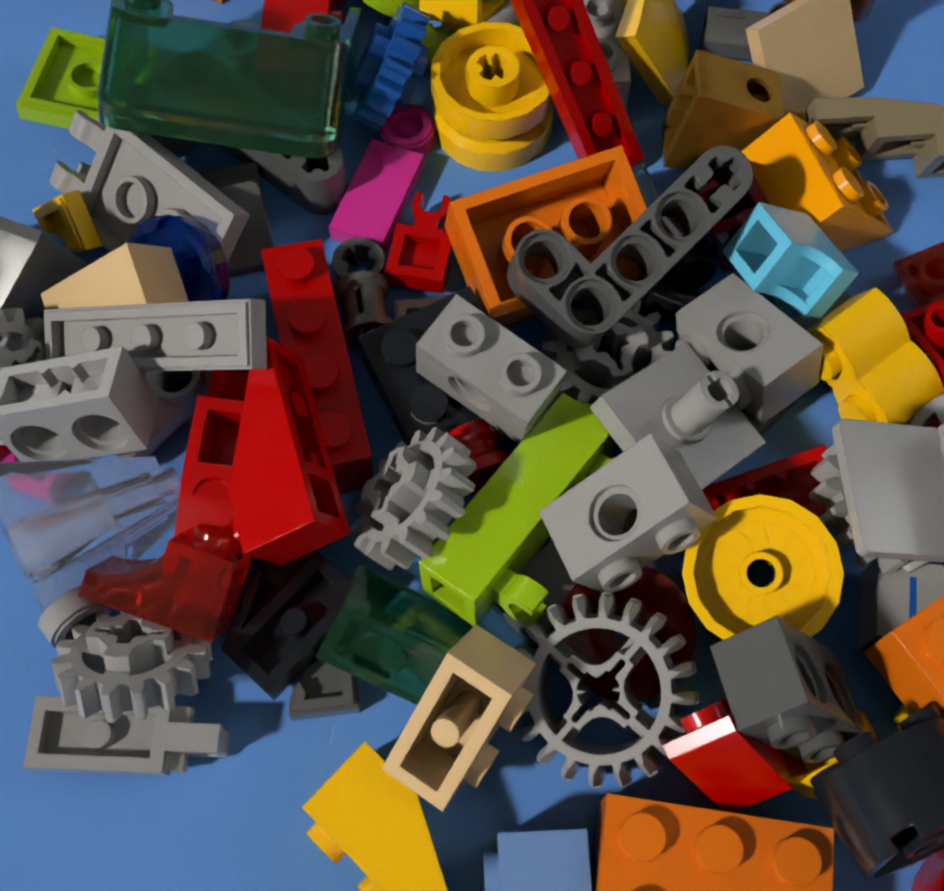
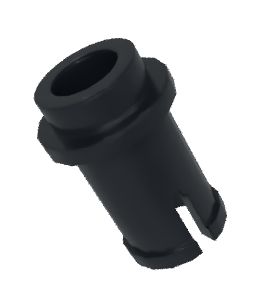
(665, 300)

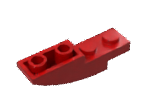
(211, 455)

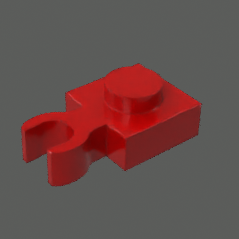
(421, 251)

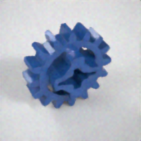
(391, 66)

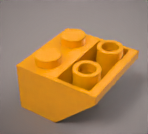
(818, 175)

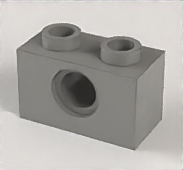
(751, 343)
(488, 369)
(591, 516)

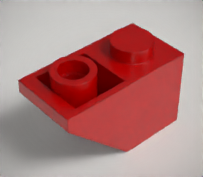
(729, 764)

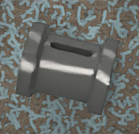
(362, 310)

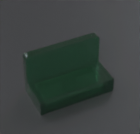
(390, 635)

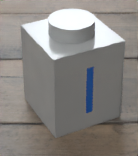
(893, 599)

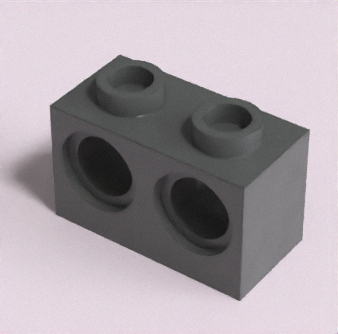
(787, 690)

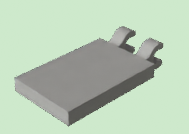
(142, 179)

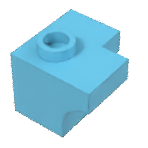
(789, 261)

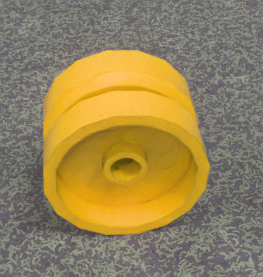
(490, 98)
(789, 540)

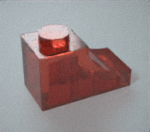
(186, 589)

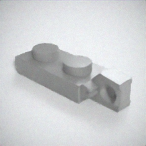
(153, 746)

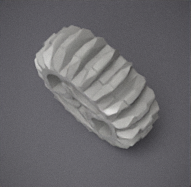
(628, 710)

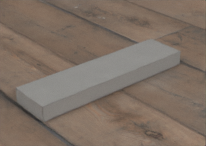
(165, 334)

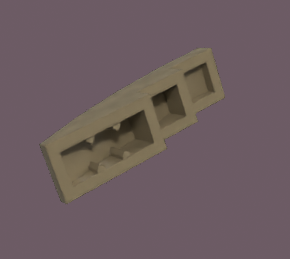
(886, 129)

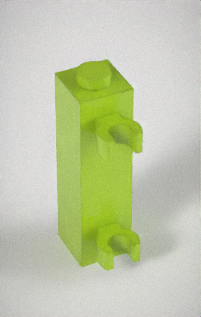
(503, 520)

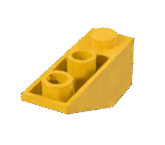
(376, 825)

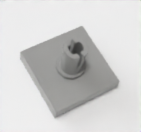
(685, 409)

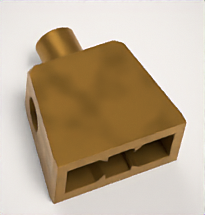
(720, 106)

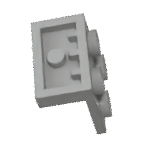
(893, 488)

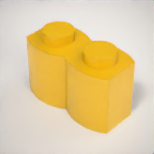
(873, 362)

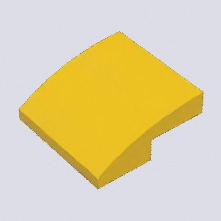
(656, 43)

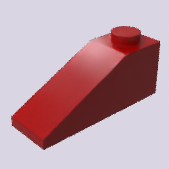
(281, 467)

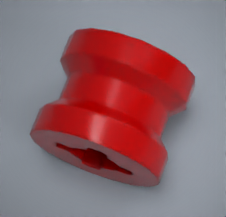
(481, 440)

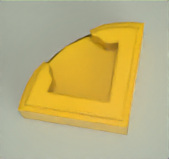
(69, 220)

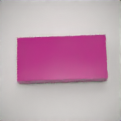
(377, 194)

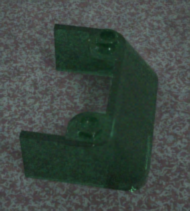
(228, 79)

